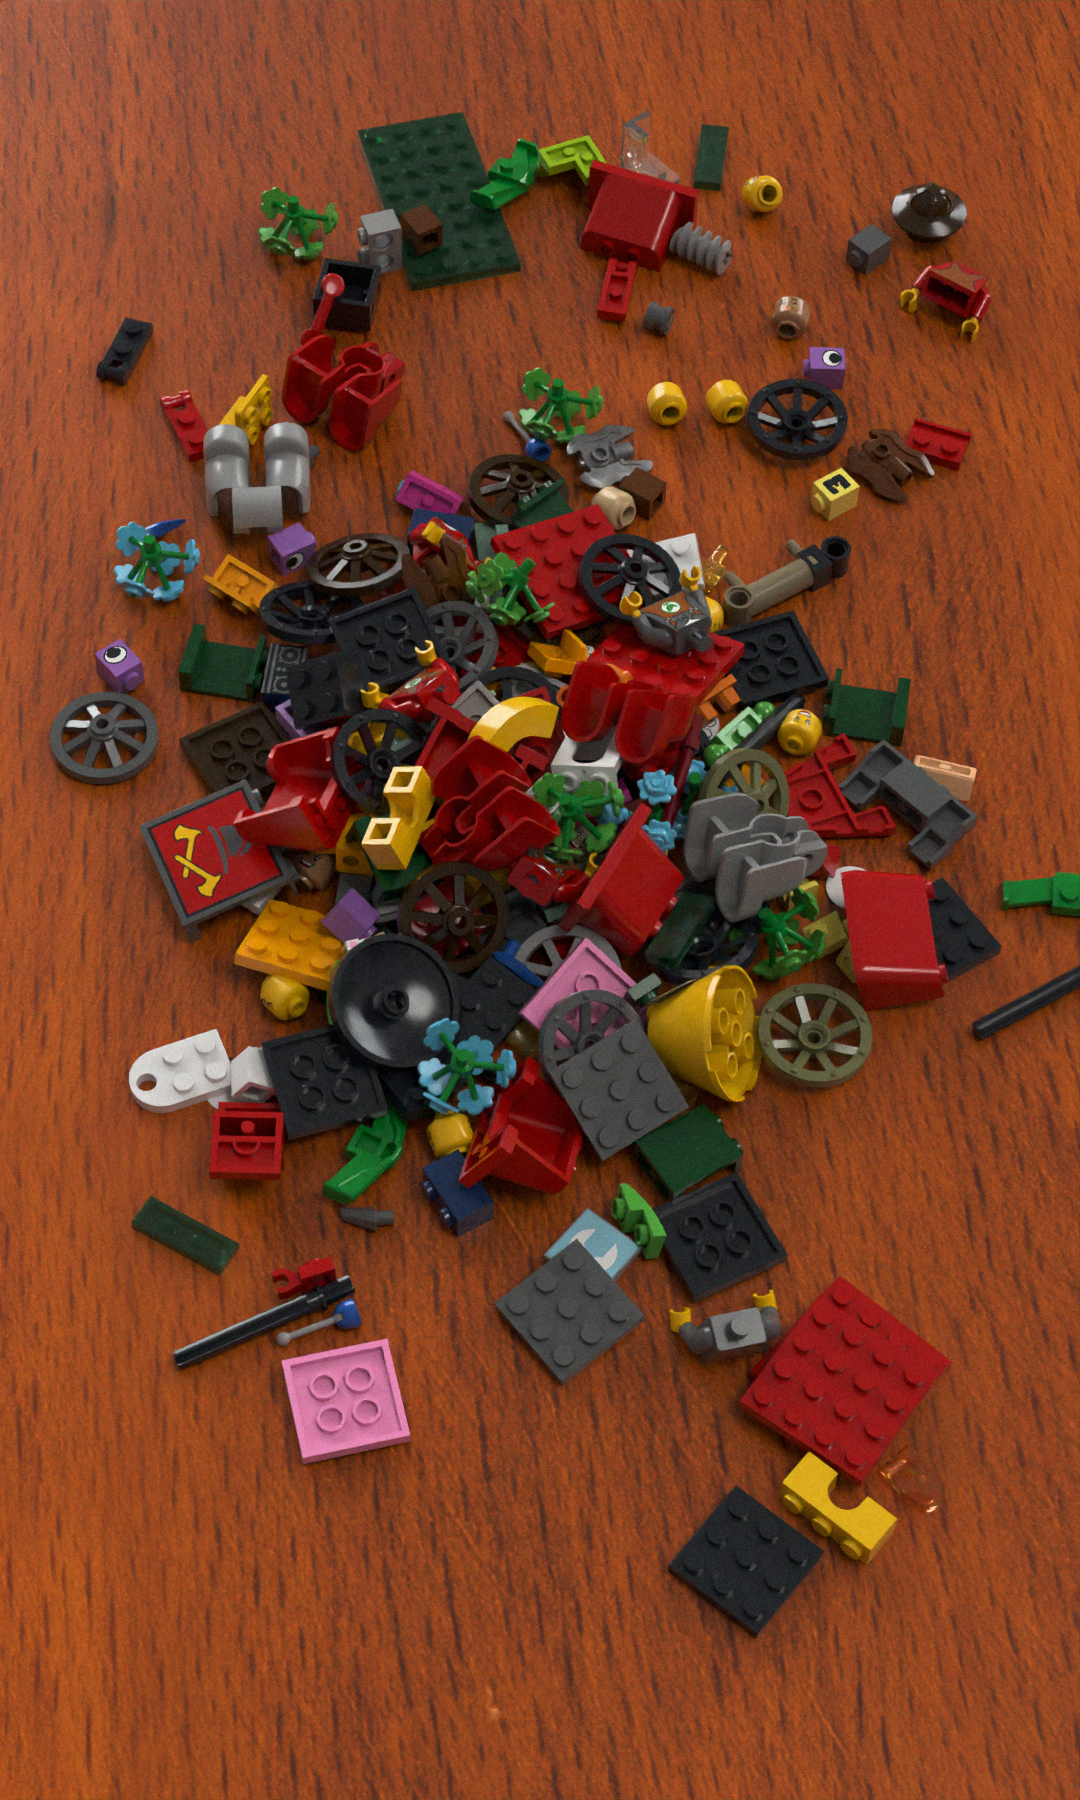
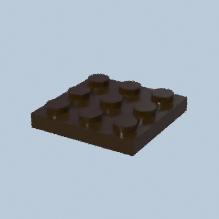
(236, 749)

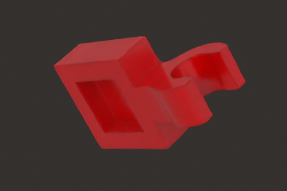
(312, 1272)

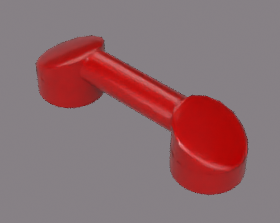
(333, 287)

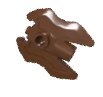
(888, 462)
(442, 579)

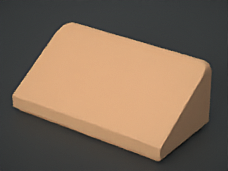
(955, 777)

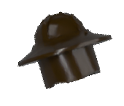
(929, 212)

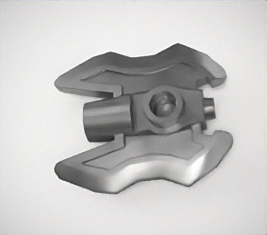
(604, 456)

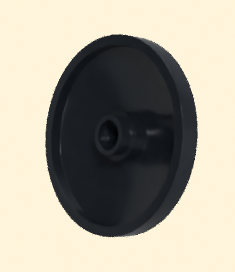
(388, 997)

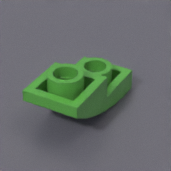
(638, 1217)

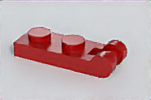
(617, 290)
(185, 424)

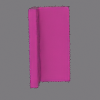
(428, 495)

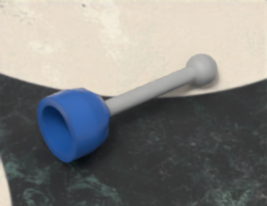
(535, 447)
(344, 1315)

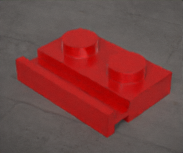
(939, 443)

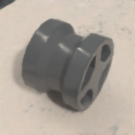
(659, 318)

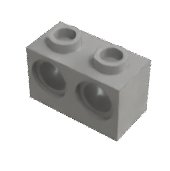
(380, 240)

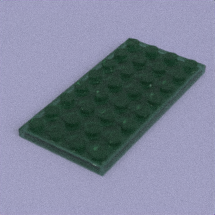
(439, 166)

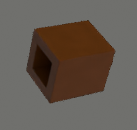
(422, 229)
(646, 491)

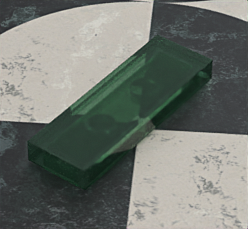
(711, 157)
(680, 929)
(185, 1235)

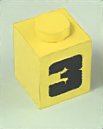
(834, 494)

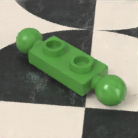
(736, 731)

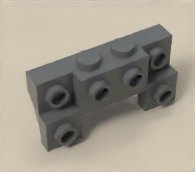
(913, 797)

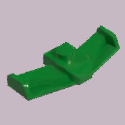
(509, 177)
(1059, 891)
(371, 1154)

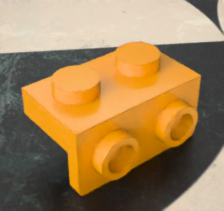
(239, 584)
(559, 660)

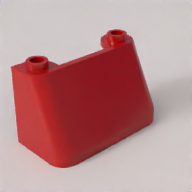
(306, 803)
(892, 938)

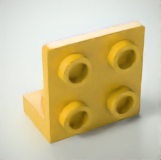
(252, 411)

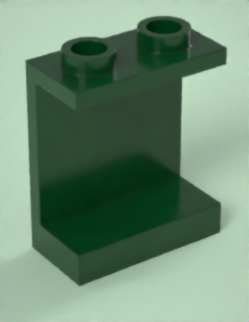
(543, 506)
(222, 668)
(866, 712)
(390, 883)
(687, 1152)

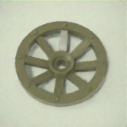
(776, 784)
(815, 1032)

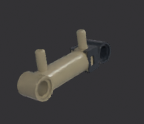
(811, 570)

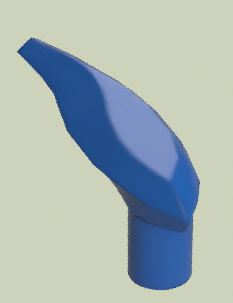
(160, 528)
(517, 967)

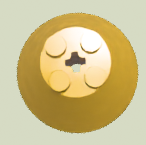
(710, 1033)

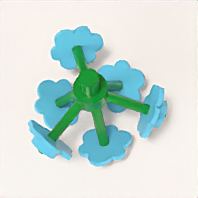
(158, 556)
(466, 1059)

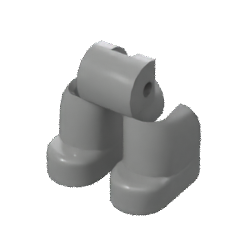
(229, 468)
(747, 853)

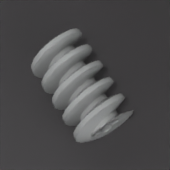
(701, 248)

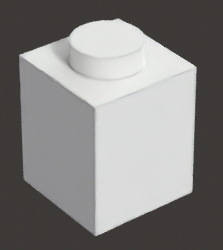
(250, 1076)

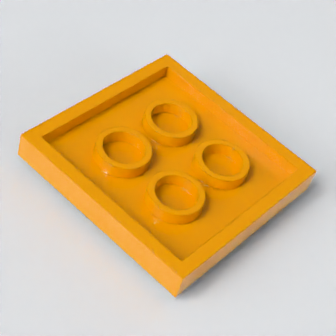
(291, 945)

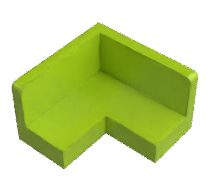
(569, 155)

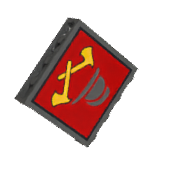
(207, 861)

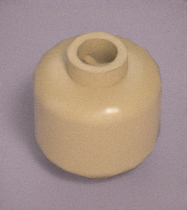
(616, 505)

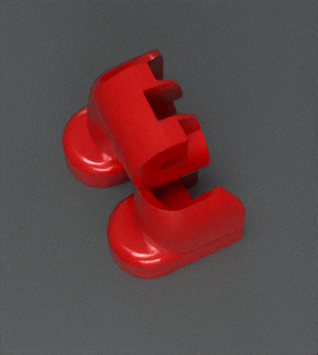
(363, 388)
(643, 713)
(485, 788)

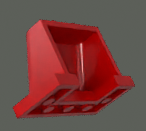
(635, 215)
(453, 731)
(627, 889)
(524, 1136)

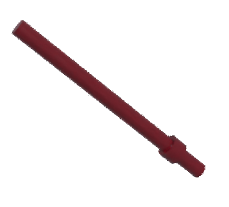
(689, 747)

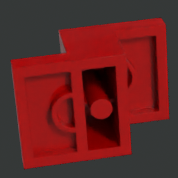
(247, 1141)

